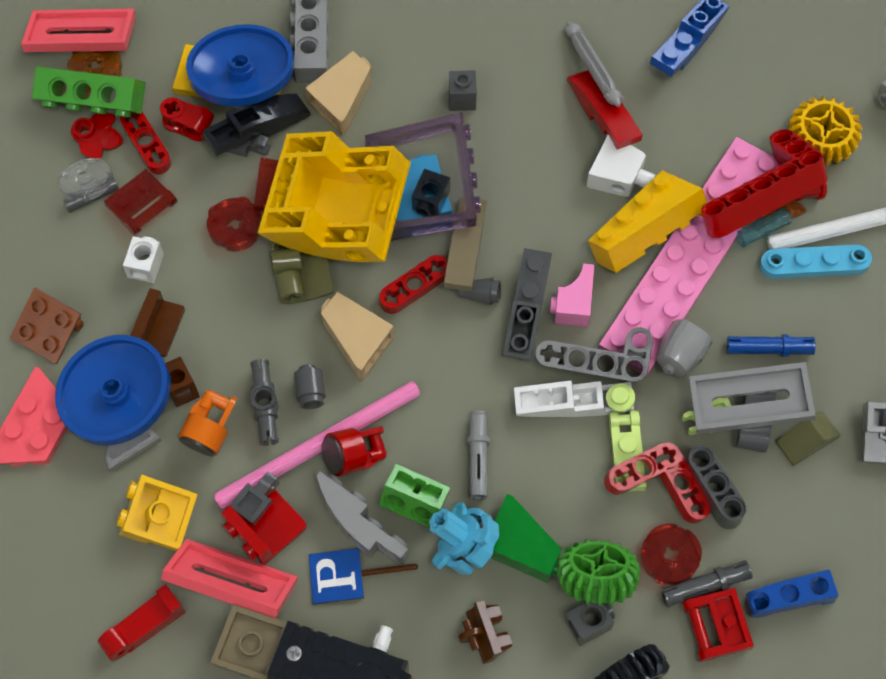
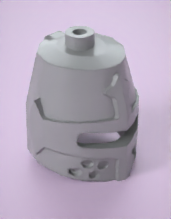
(682, 348)

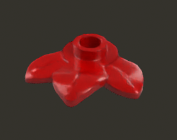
(99, 135)

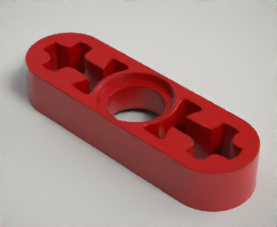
(156, 145)
(393, 288)

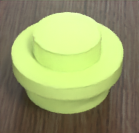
(620, 397)

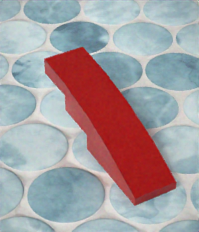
(609, 118)

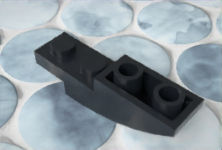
(255, 119)

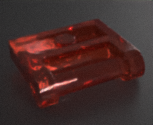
(136, 196)

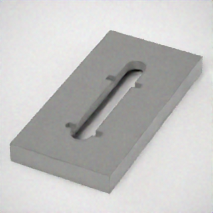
(787, 377)

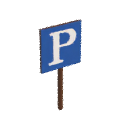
(339, 575)

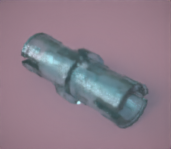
(770, 223)

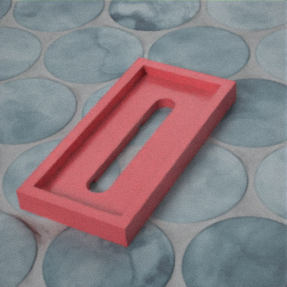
(46, 21)
(191, 555)

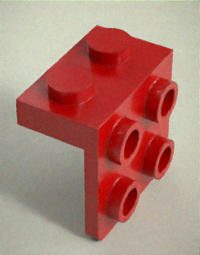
(271, 533)

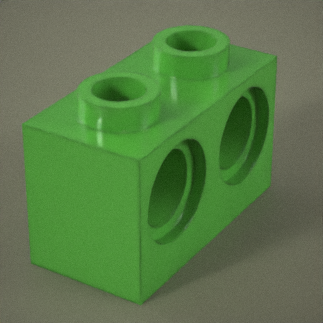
(413, 495)

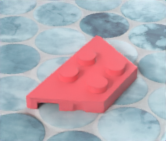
(33, 424)

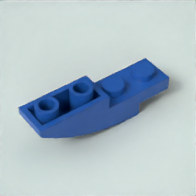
(689, 37)

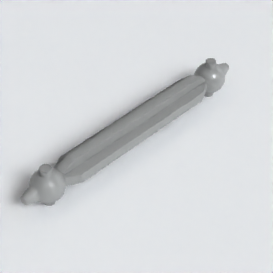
(593, 64)

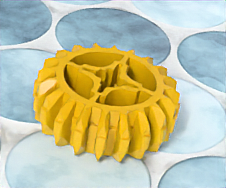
(841, 128)

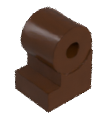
(182, 385)

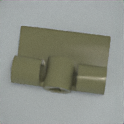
(299, 275)

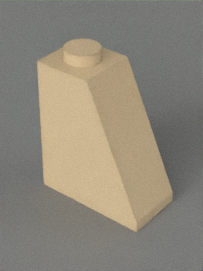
(340, 91)
(356, 332)

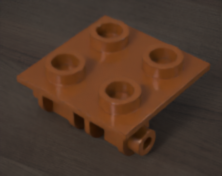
(46, 325)

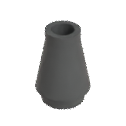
(484, 291)

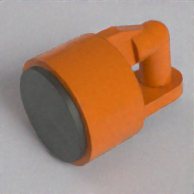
(202, 433)

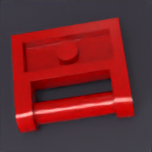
(727, 622)

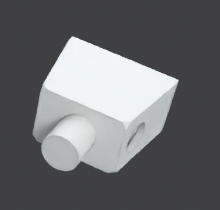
(618, 169)

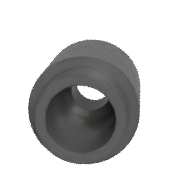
(309, 386)

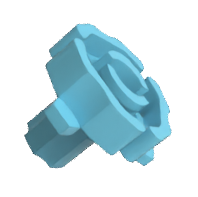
(463, 537)

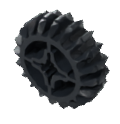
(641, 664)

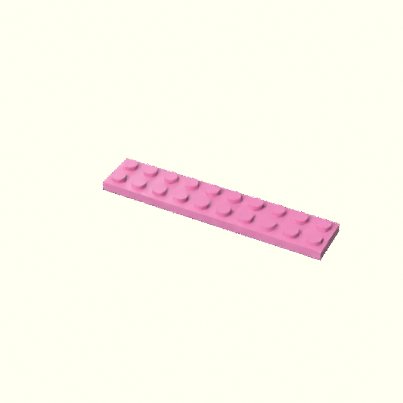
(685, 261)

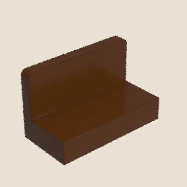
(158, 321)

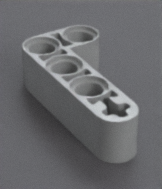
(593, 356)

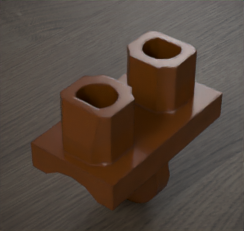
(481, 633)

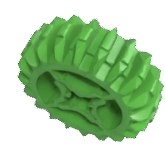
(598, 572)

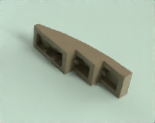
(464, 252)

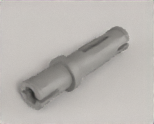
(478, 445)

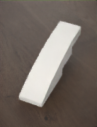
(563, 399)

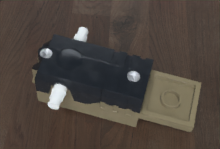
(278, 649)

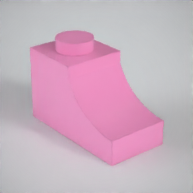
(574, 301)

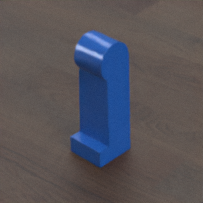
(793, 594)

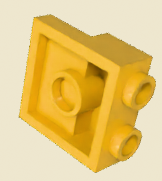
(156, 513)

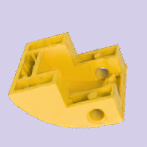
(334, 198)

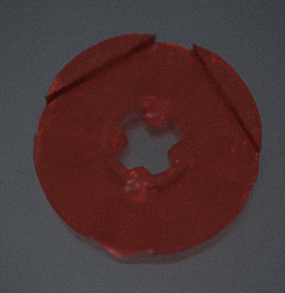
(227, 211)
(662, 569)

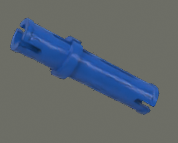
(771, 345)

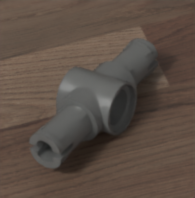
(264, 415)

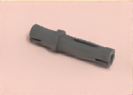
(707, 583)

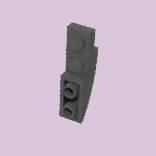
(527, 304)

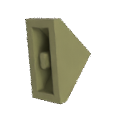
(807, 438)

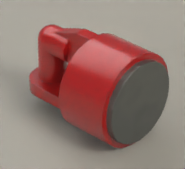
(346, 451)

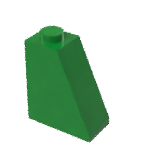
(524, 542)

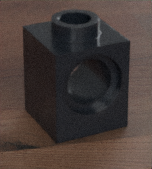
(430, 183)

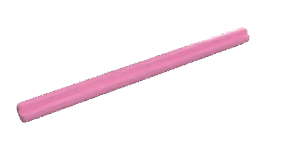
(314, 445)

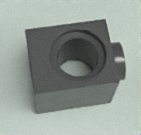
(462, 90)
(584, 632)

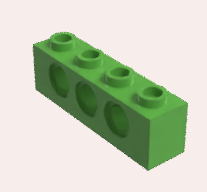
(49, 83)

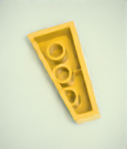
(647, 220)

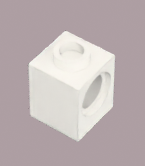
(146, 269)

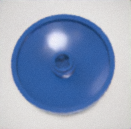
(240, 65)
(113, 390)

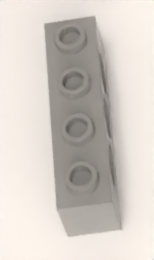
(313, 65)

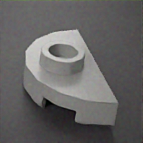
(124, 452)

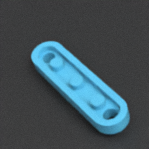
(815, 261)

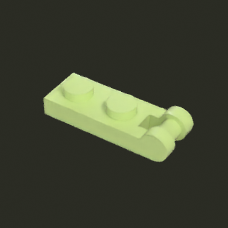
(626, 444)

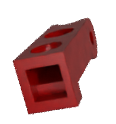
(141, 624)

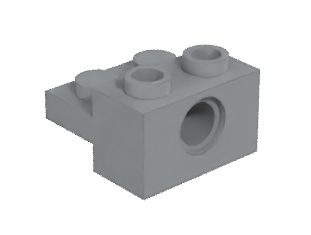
(873, 429)

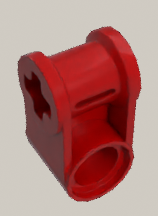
(187, 119)

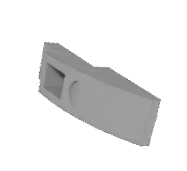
(350, 515)

